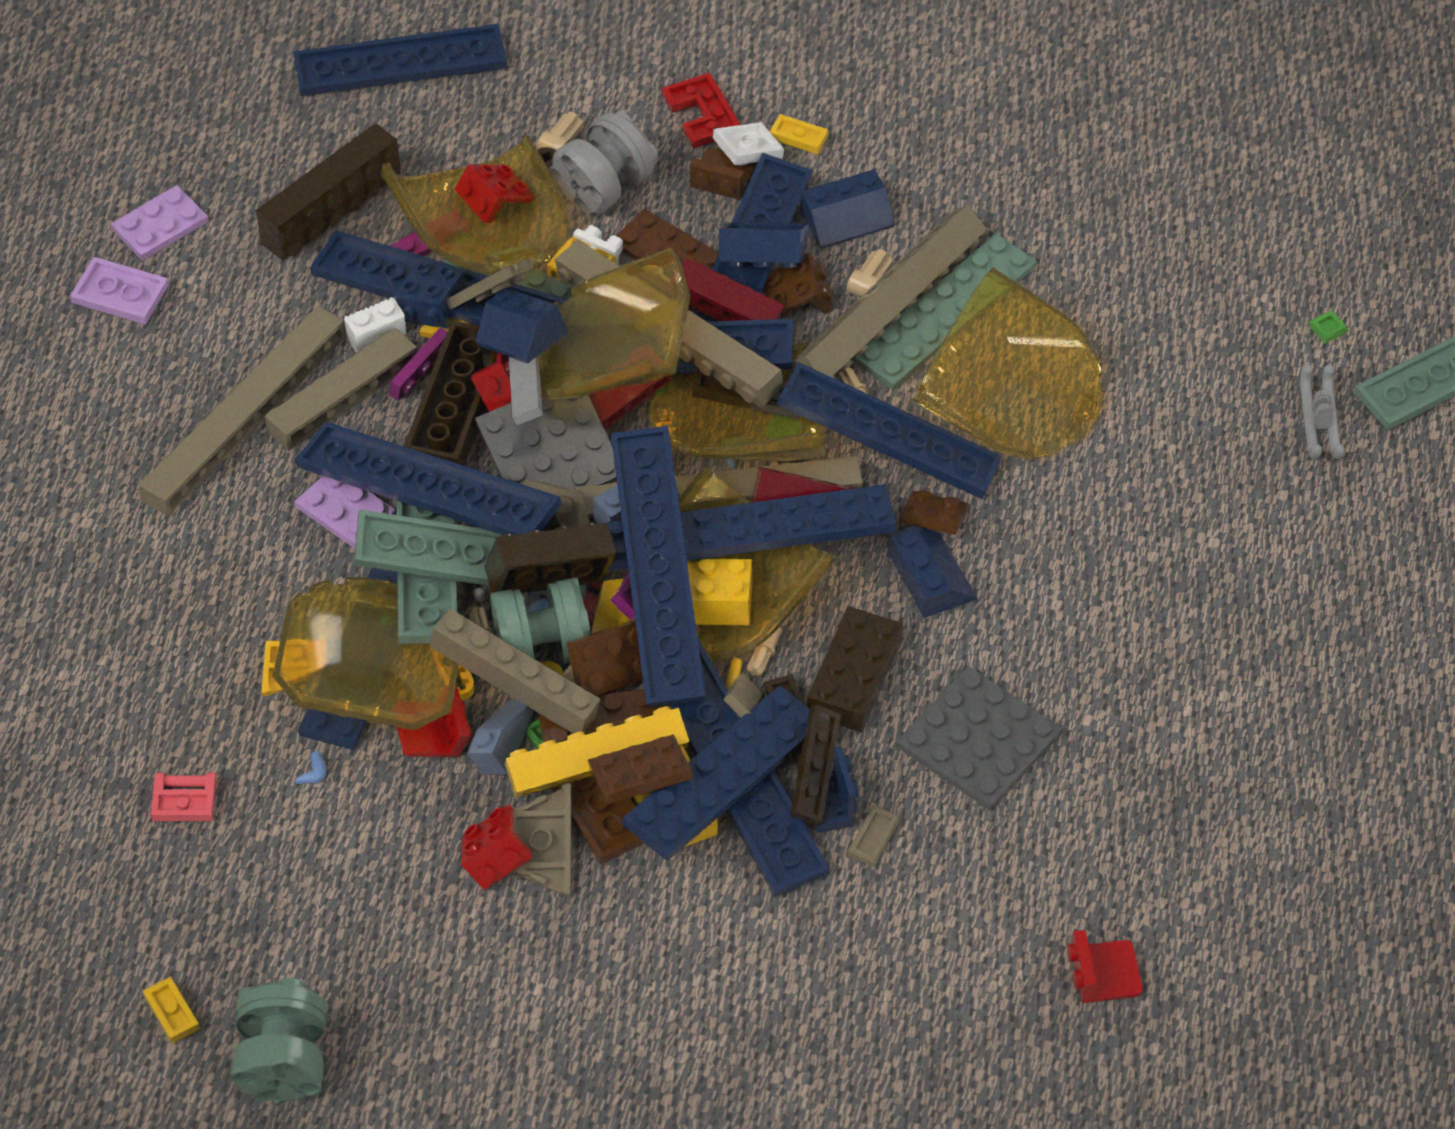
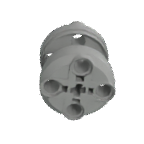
(592, 168)

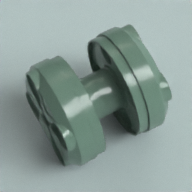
(560, 623)
(279, 1031)

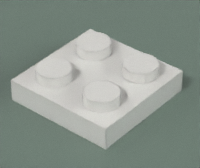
(747, 142)

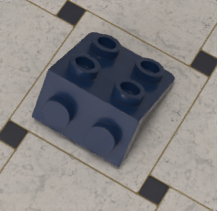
(425, 293)
(840, 796)

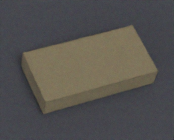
(742, 695)
(873, 836)

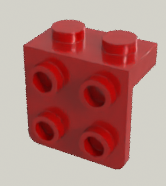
(488, 186)
(494, 383)
(441, 737)
(493, 848)
(1104, 969)

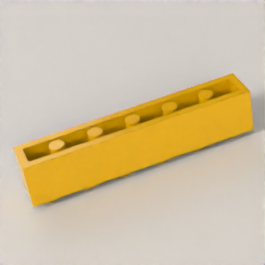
(568, 760)

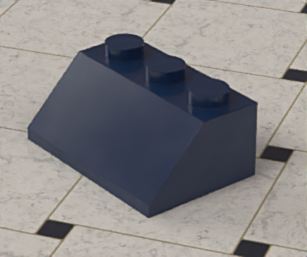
(846, 208)
(762, 243)
(519, 325)
(929, 570)

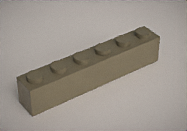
(340, 389)
(514, 672)

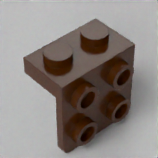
(719, 174)
(800, 285)

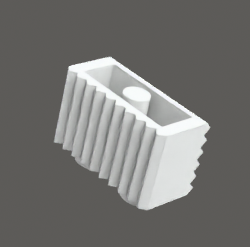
(372, 322)

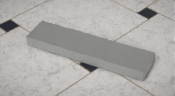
(525, 390)

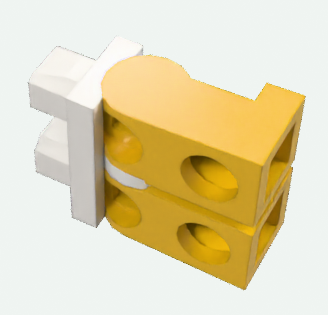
(591, 237)

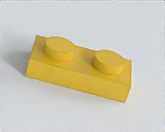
(799, 134)
(171, 1010)

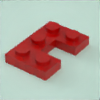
(711, 103)

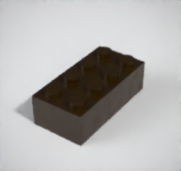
(544, 557)
(856, 666)

